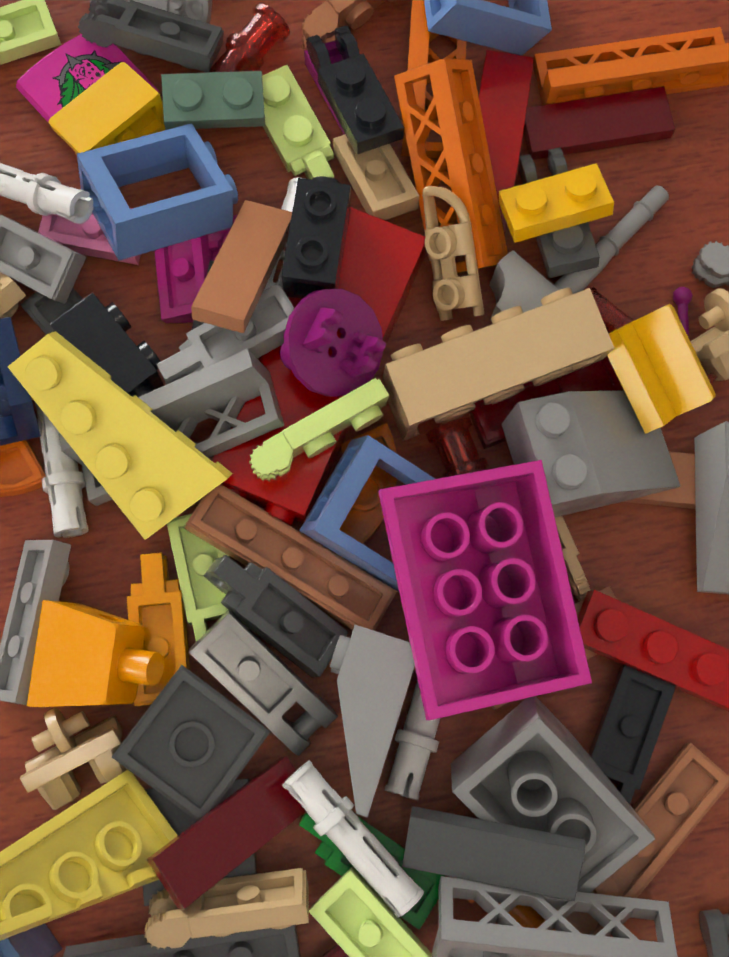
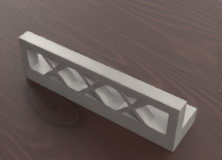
(203, 396)
(510, 939)

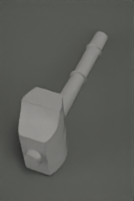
(521, 285)

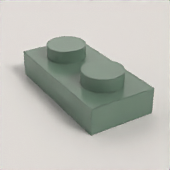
(213, 99)

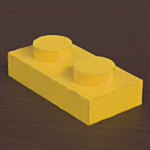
(556, 202)

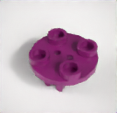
(313, 331)

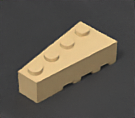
(495, 359)

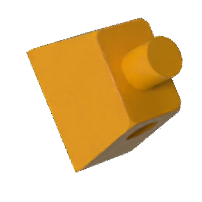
(89, 658)

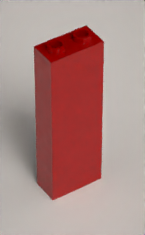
(380, 268)

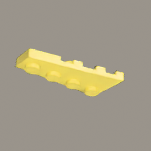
(124, 445)
(82, 856)

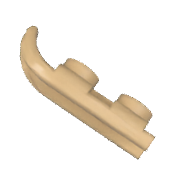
(442, 247)

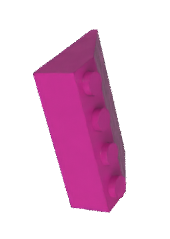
(484, 588)

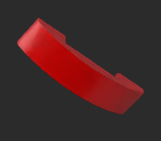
(504, 108)

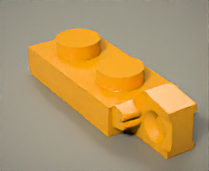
(161, 611)

